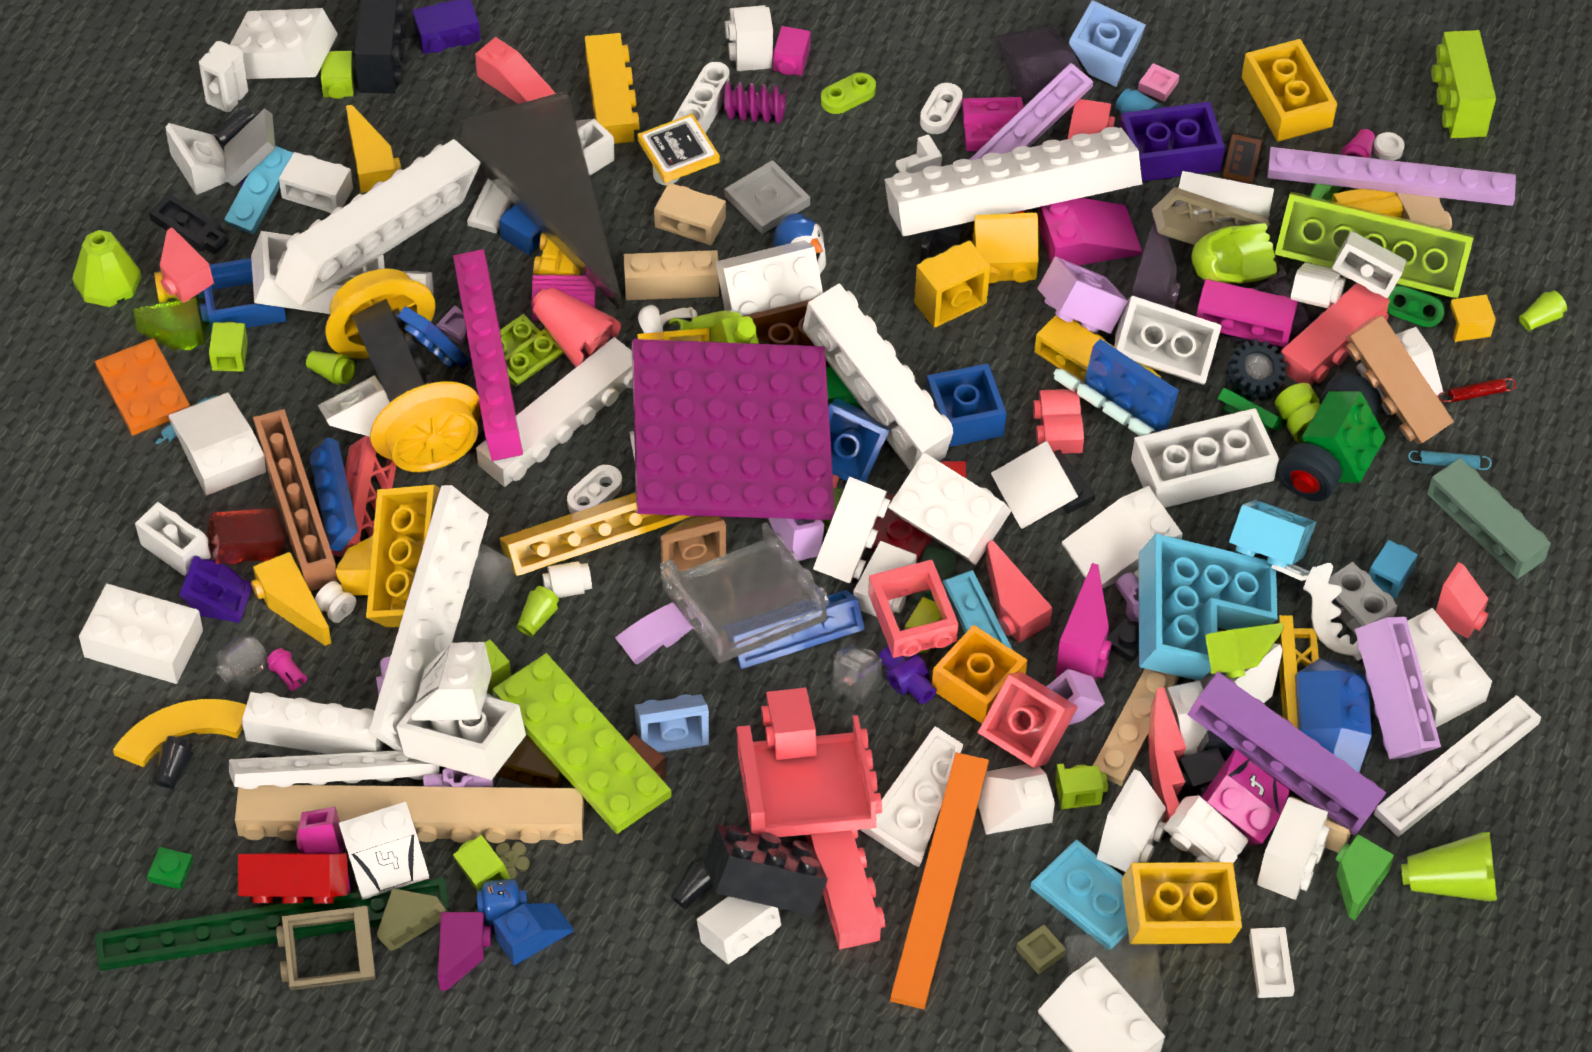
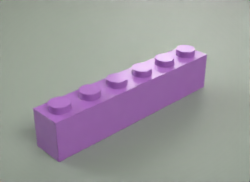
(1286, 753)

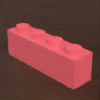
(1324, 340)
(848, 890)

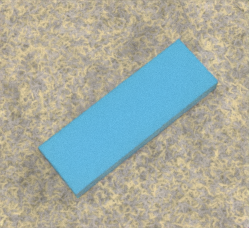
(973, 606)

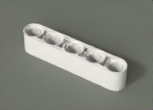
(703, 100)

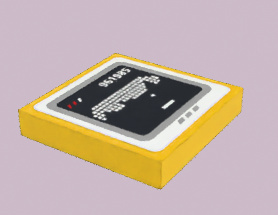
(678, 148)

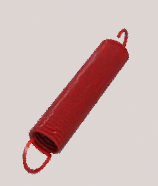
(1478, 390)

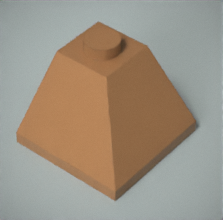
(694, 541)

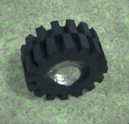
(1256, 370)

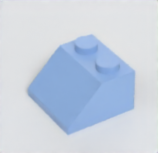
(1106, 42)
(673, 722)

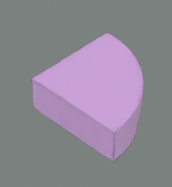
(453, 325)

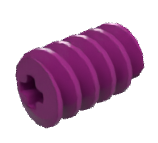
(755, 102)

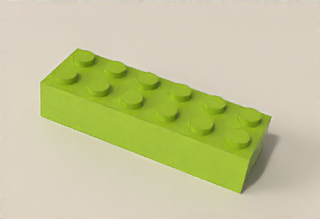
(1318, 227)

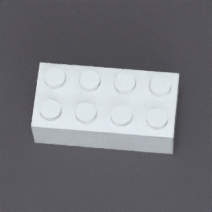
(265, 258)
(1205, 458)

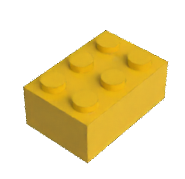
(1289, 90)
(1181, 903)

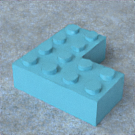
(1193, 592)

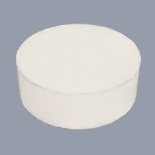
(1388, 146)

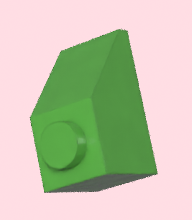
(1361, 872)

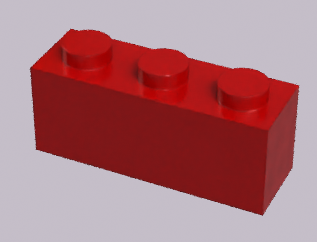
(293, 876)

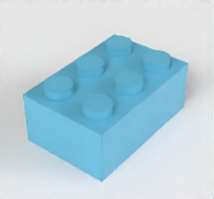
(1272, 533)

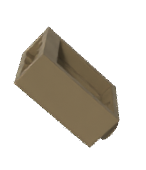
(286, 939)

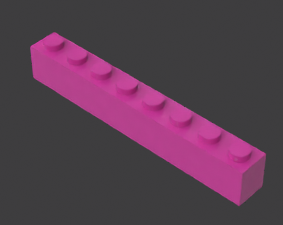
(488, 355)

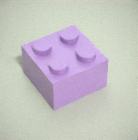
(1082, 296)

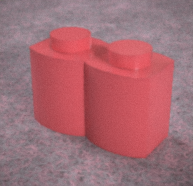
(1059, 420)

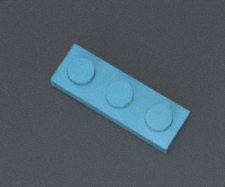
(258, 192)

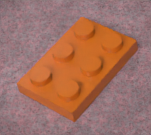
(142, 386)

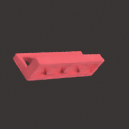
(359, 469)

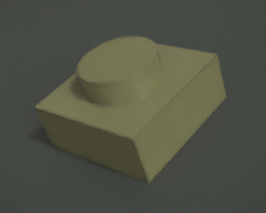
(1041, 949)

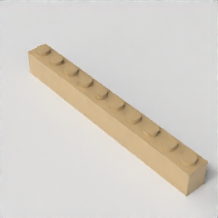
(435, 811)

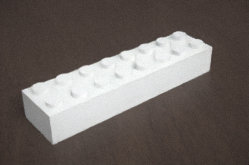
(1013, 180)
(375, 222)

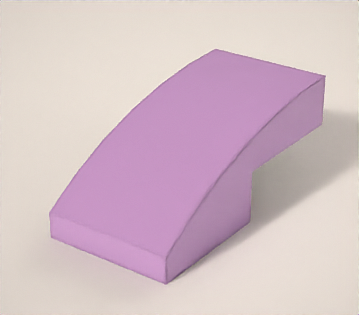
(652, 631)

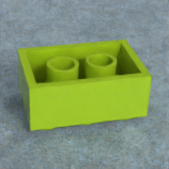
(1464, 84)

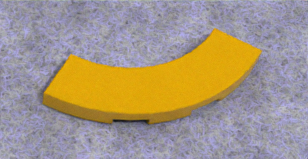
(188, 717)

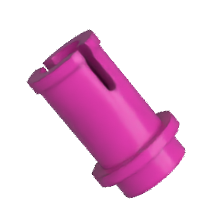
(283, 665)

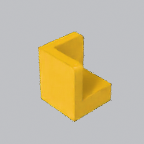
(1473, 318)

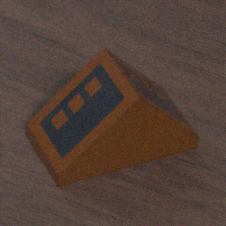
(1243, 157)

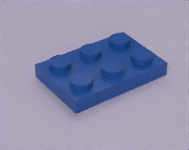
(1131, 386)

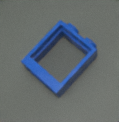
(235, 274)

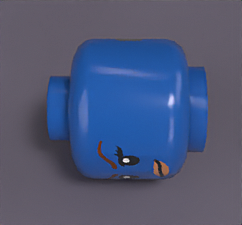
(499, 898)

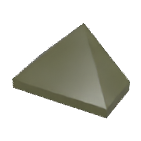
(408, 916)

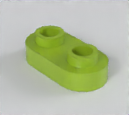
(849, 91)

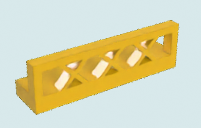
(1290, 660)

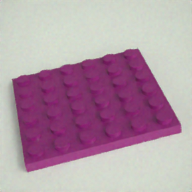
(731, 430)

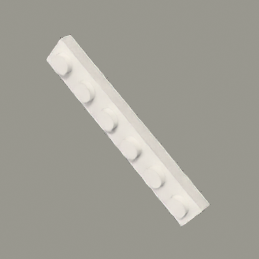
(1457, 766)
(326, 768)

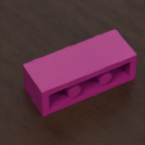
(1248, 312)

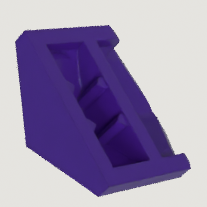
(215, 590)

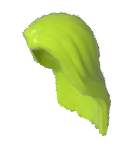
(1235, 255)

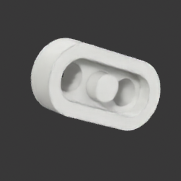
(939, 110)
(591, 491)

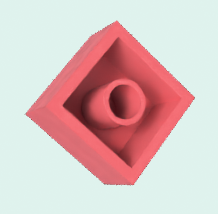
(1027, 719)

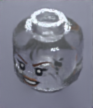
(241, 660)

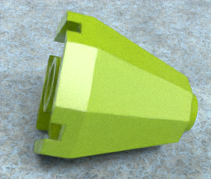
(105, 270)

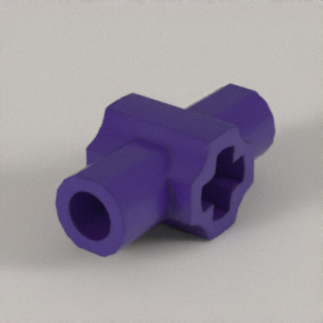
(908, 675)

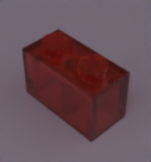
(245, 535)

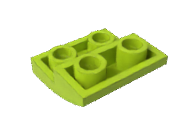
(527, 349)

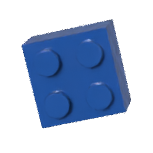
(969, 402)

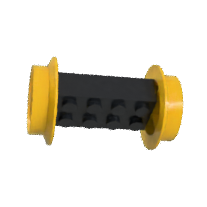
(426, 420)

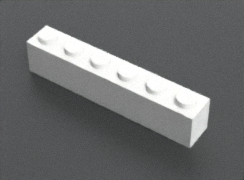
(564, 409)

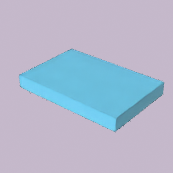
(1085, 893)

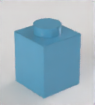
(1393, 568)

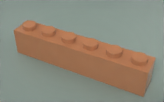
(295, 499)

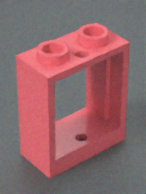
(904, 582)

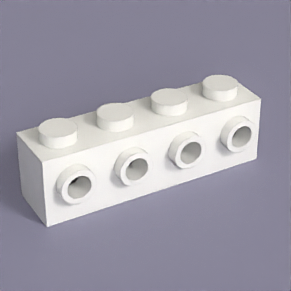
(308, 725)

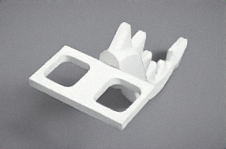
(1322, 607)

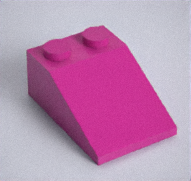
(1087, 231)
(1084, 639)

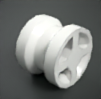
(335, 601)

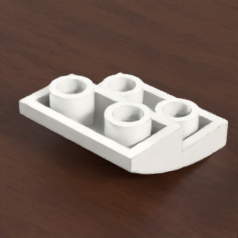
(1034, 485)

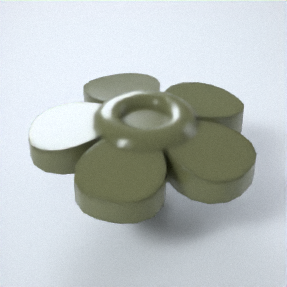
(513, 857)

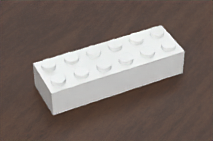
(876, 376)

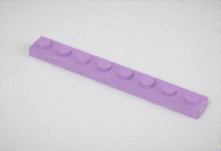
(1391, 176)

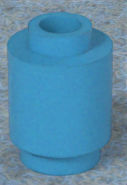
(1134, 101)

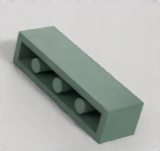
(1489, 518)

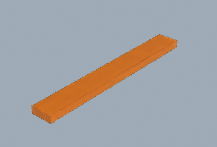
(939, 881)

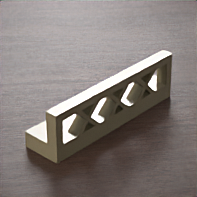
(1184, 225)

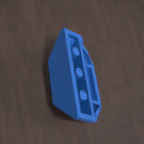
(1335, 709)

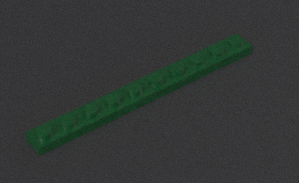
(236, 928)

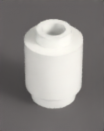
(568, 579)

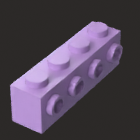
(1397, 687)

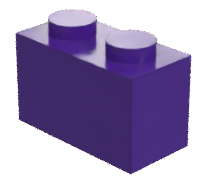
(446, 25)

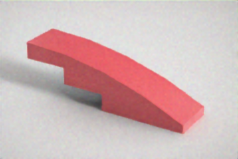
(1165, 749)

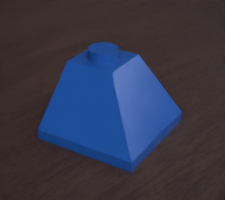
(854, 440)

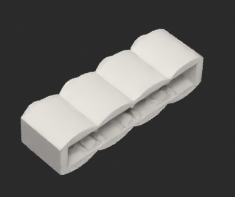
(1317, 285)

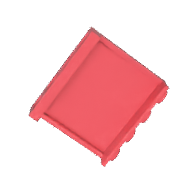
(813, 791)

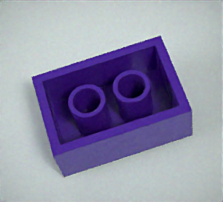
(1175, 140)

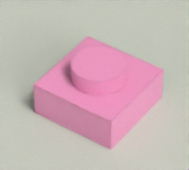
(1158, 82)

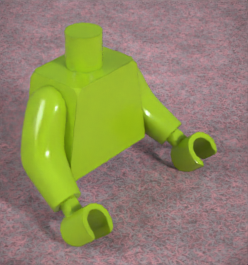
(724, 326)

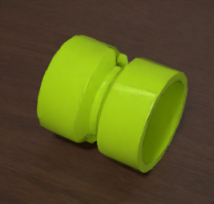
(1298, 406)

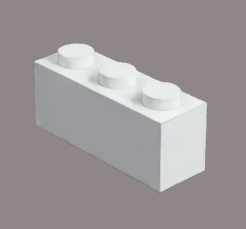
(851, 530)

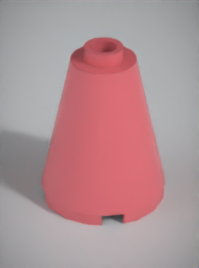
(574, 324)

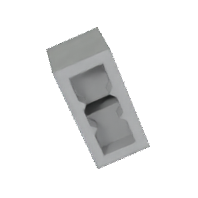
(1363, 598)

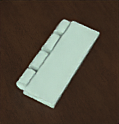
(1098, 400)

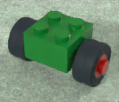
(1337, 441)

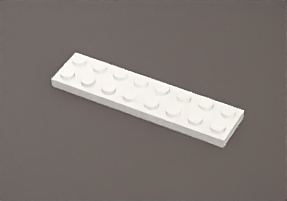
(431, 607)

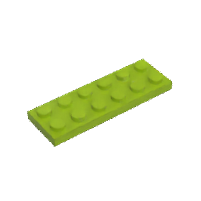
(583, 744)

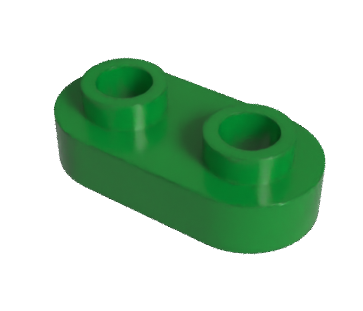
(1414, 306)

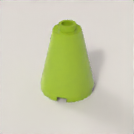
(1454, 869)

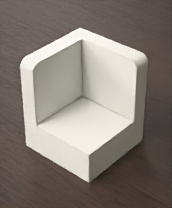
(926, 156)

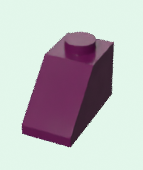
(461, 945)

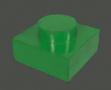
(170, 868)

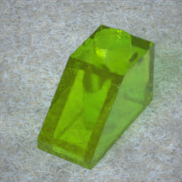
(171, 324)

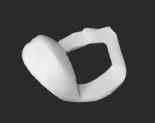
(653, 322)

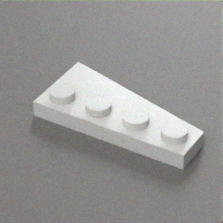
(916, 798)

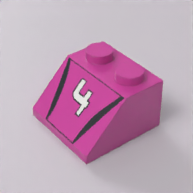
(1247, 797)

